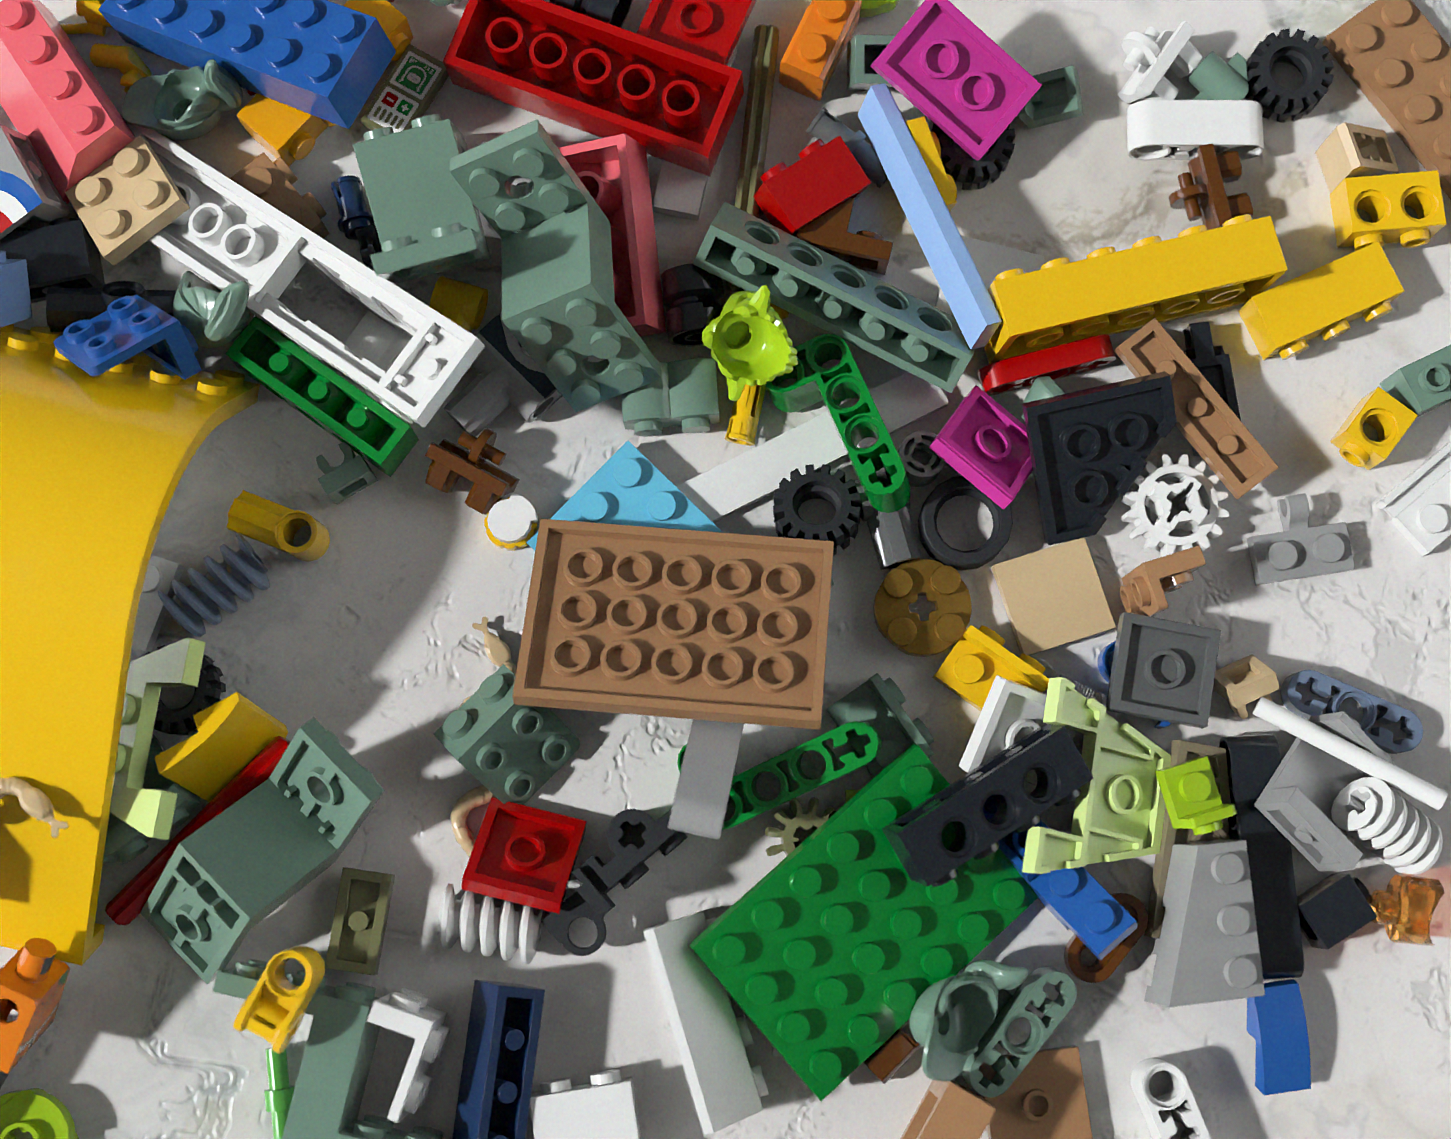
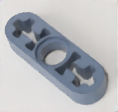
(1389, 712)

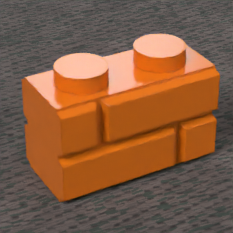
(818, 46)

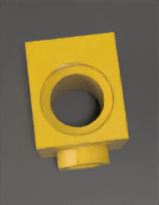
(1388, 418)

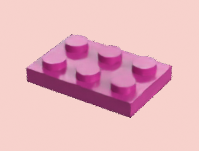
(956, 76)

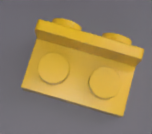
(978, 659)

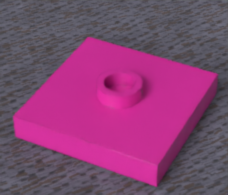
(986, 447)

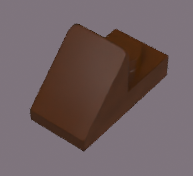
(862, 250)

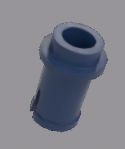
(351, 205)

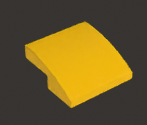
(225, 743)

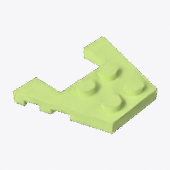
(172, 665)
(1118, 809)

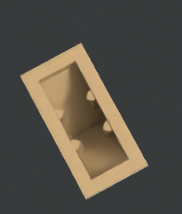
(1355, 152)

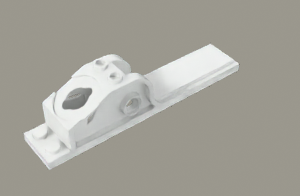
(398, 351)

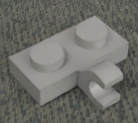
(1299, 549)

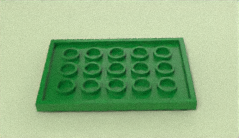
(845, 941)

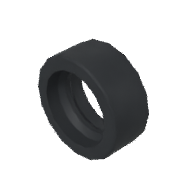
(942, 551)

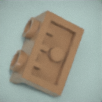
(1150, 581)

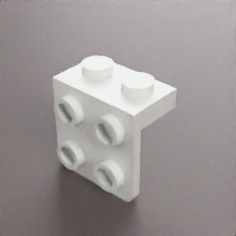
(411, 1016)

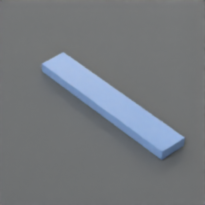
(929, 217)

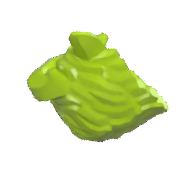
(749, 341)

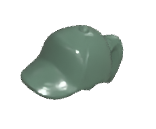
(183, 101)
(208, 312)
(958, 1013)

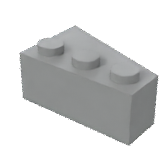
(1208, 928)

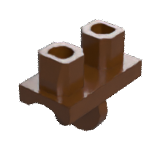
(1203, 188)
(452, 461)

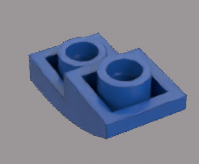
(1281, 1038)

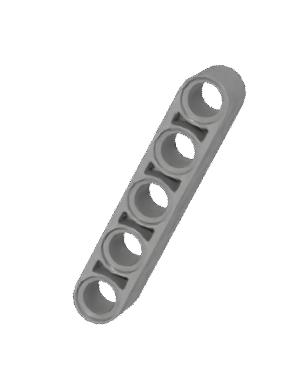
(706, 778)

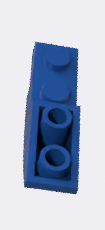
(1071, 896)

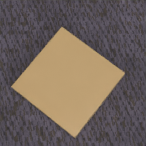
(1053, 597)

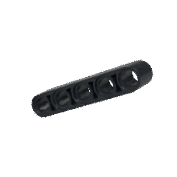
(1250, 767)

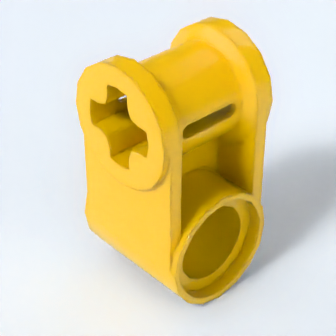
(275, 1004)

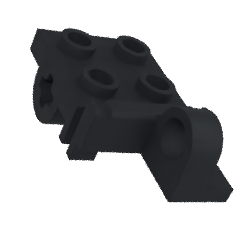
(599, 878)

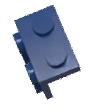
(126, 330)

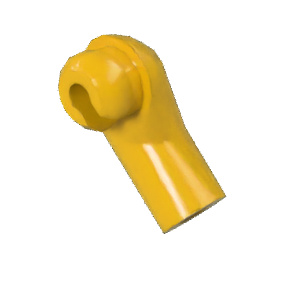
(121, 58)

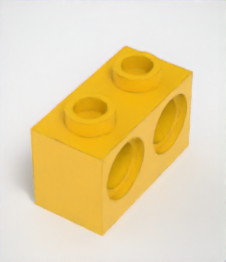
(1384, 201)

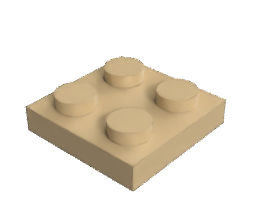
(127, 200)

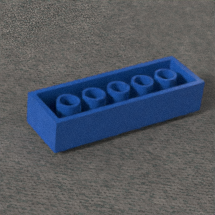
(285, 50)

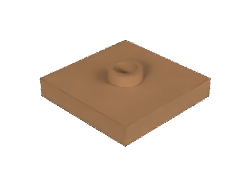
(1043, 1100)

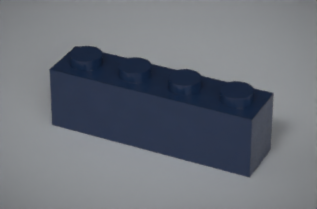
(498, 1061)

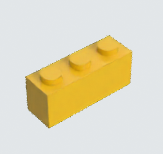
(1321, 302)

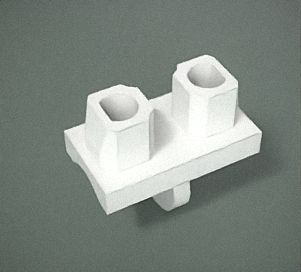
(1154, 58)

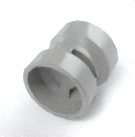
(919, 466)

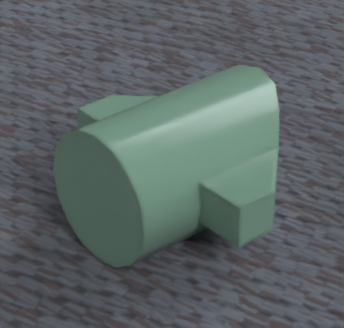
(1220, 79)

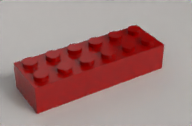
(596, 78)

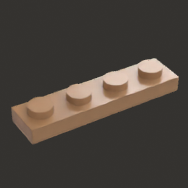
(1199, 410)

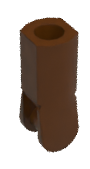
(892, 1055)

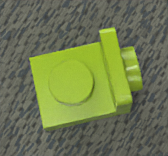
(1193, 796)

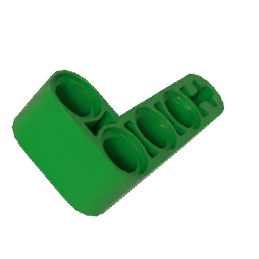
(852, 423)
(789, 772)

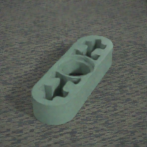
(1041, 1029)

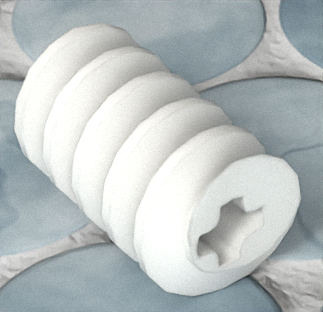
(1388, 825)
(489, 925)

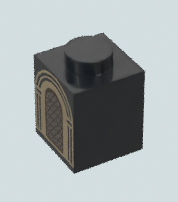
(1334, 910)

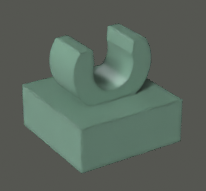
(346, 478)

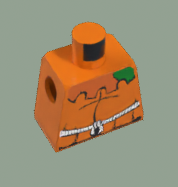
(33, 987)

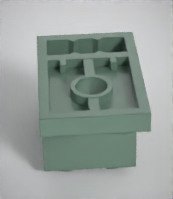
(416, 202)
(555, 267)
(261, 850)
(333, 1061)

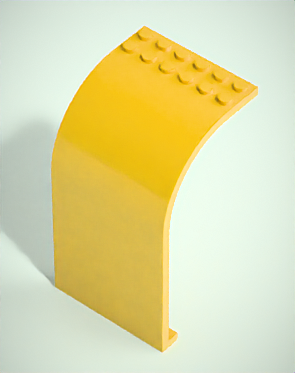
(79, 515)

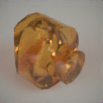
(1407, 908)

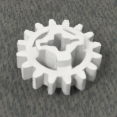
(1191, 514)

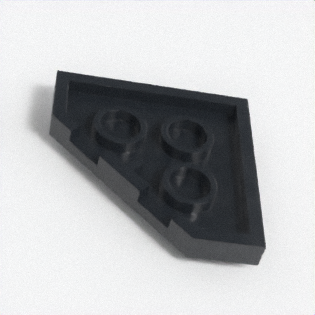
(1093, 448)

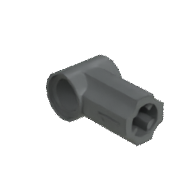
(890, 532)

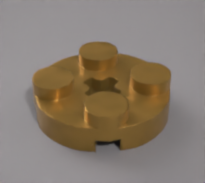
(904, 628)

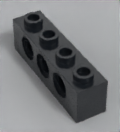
(919, 831)

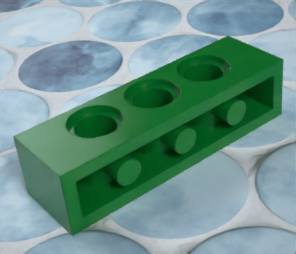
(322, 396)

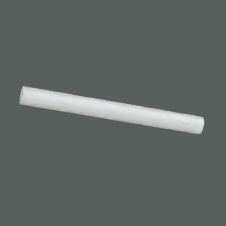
(1350, 753)

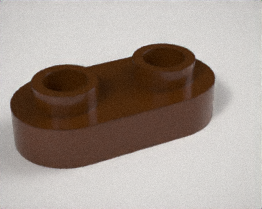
(1103, 969)

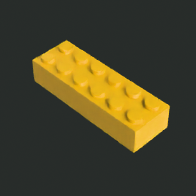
(1134, 285)

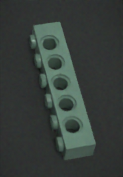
(835, 296)

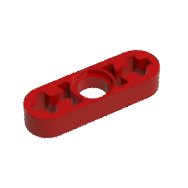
(1052, 362)

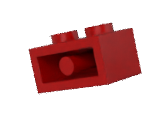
(810, 186)

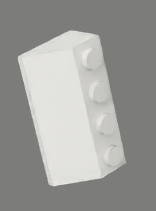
(705, 1027)

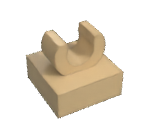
(1245, 682)

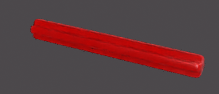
(133, 896)

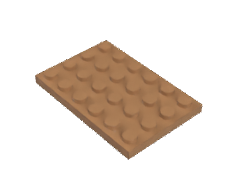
(676, 624)

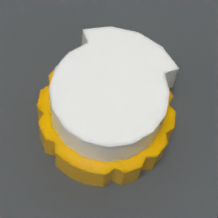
(511, 522)

